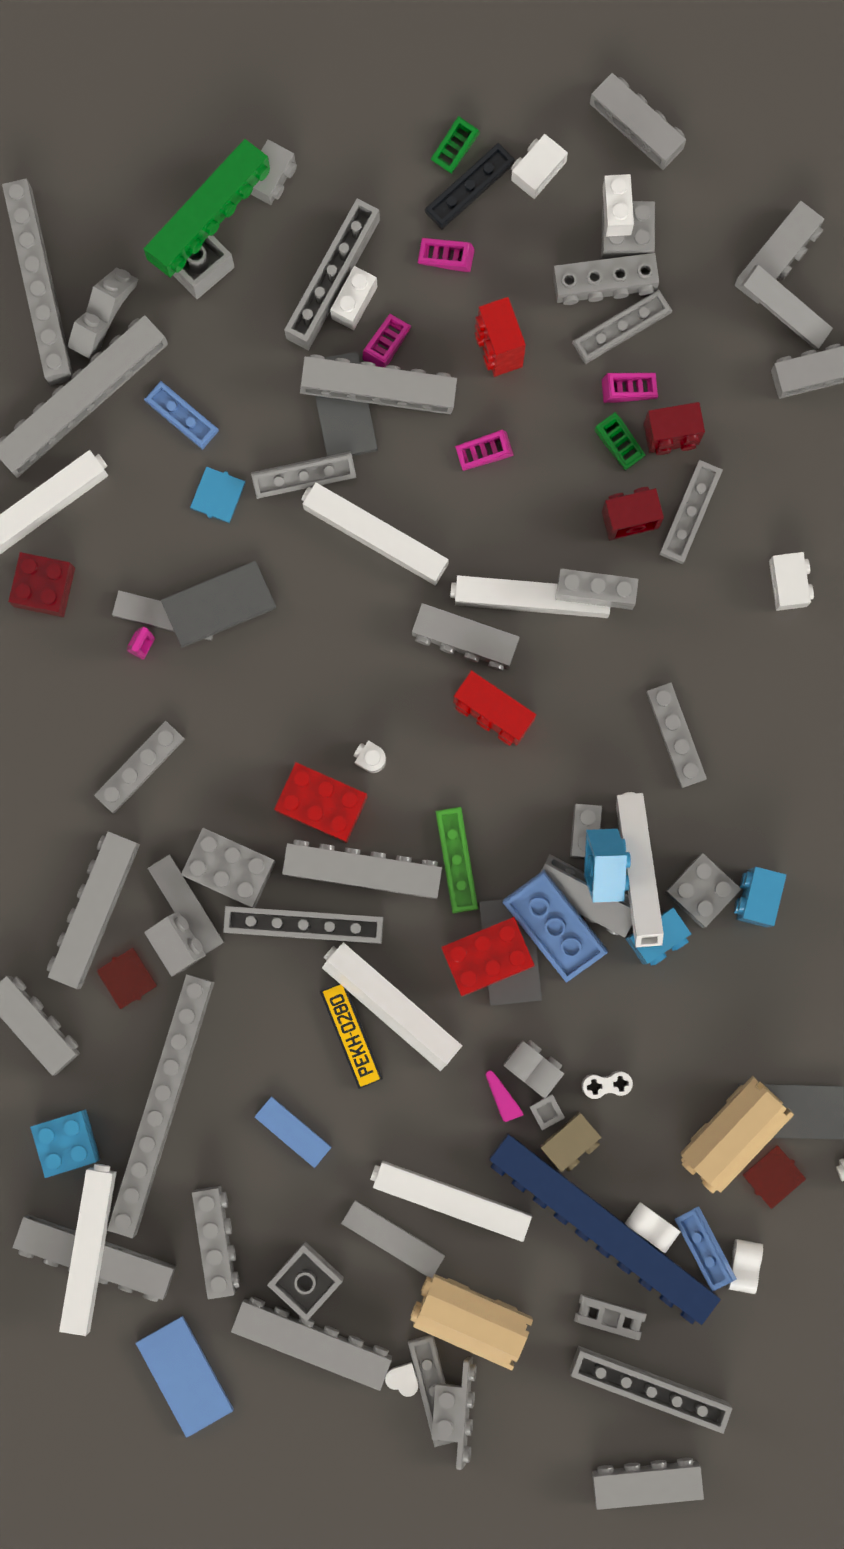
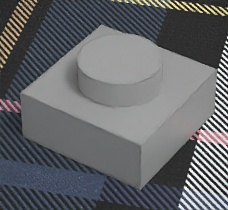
(547, 1112)

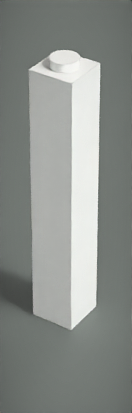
(50, 498)
(374, 533)
(518, 596)
(641, 874)
(391, 1006)
(451, 1200)
(88, 1250)

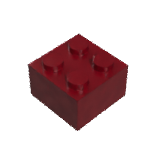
(674, 428)
(632, 513)
(41, 584)

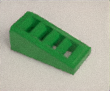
(468, 142)
(627, 436)

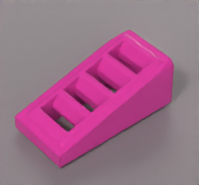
(454, 264)
(378, 355)
(611, 396)
(496, 456)
(141, 642)
(506, 1104)

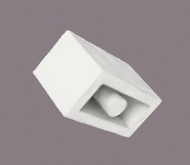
(538, 166)
(618, 205)
(353, 298)
(791, 581)

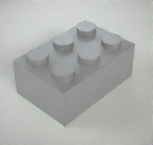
(228, 868)

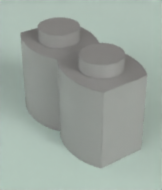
(534, 1068)

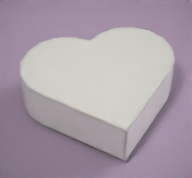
(403, 1379)

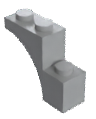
(104, 302)

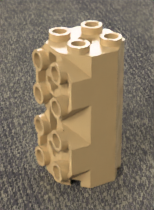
(735, 1135)
(471, 1321)

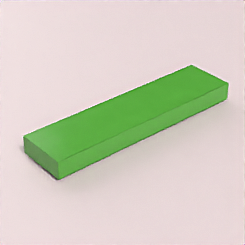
(456, 860)

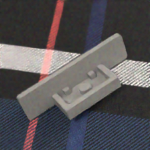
(452, 1412)

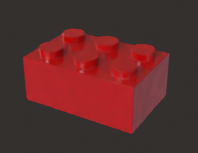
(500, 336)
(493, 709)
(321, 802)
(487, 956)

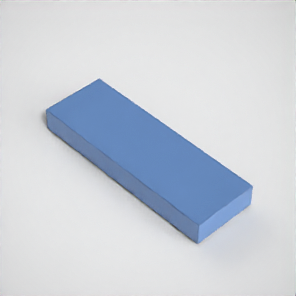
(181, 415)
(293, 1132)
(705, 1249)

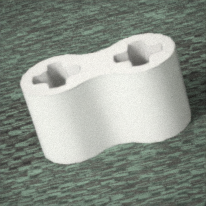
(607, 1084)
(652, 1227)
(746, 1266)

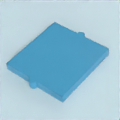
(217, 494)

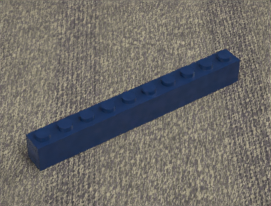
(604, 1229)

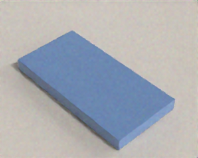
(555, 926)
(184, 1376)

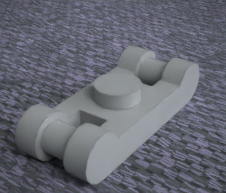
(610, 1317)

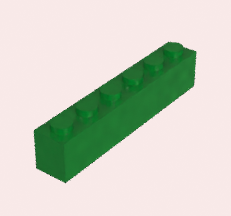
(207, 208)

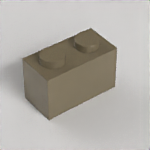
(571, 1142)

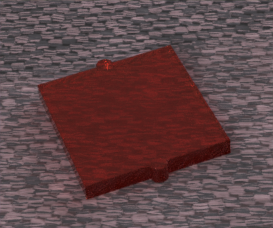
(126, 978)
(774, 1176)

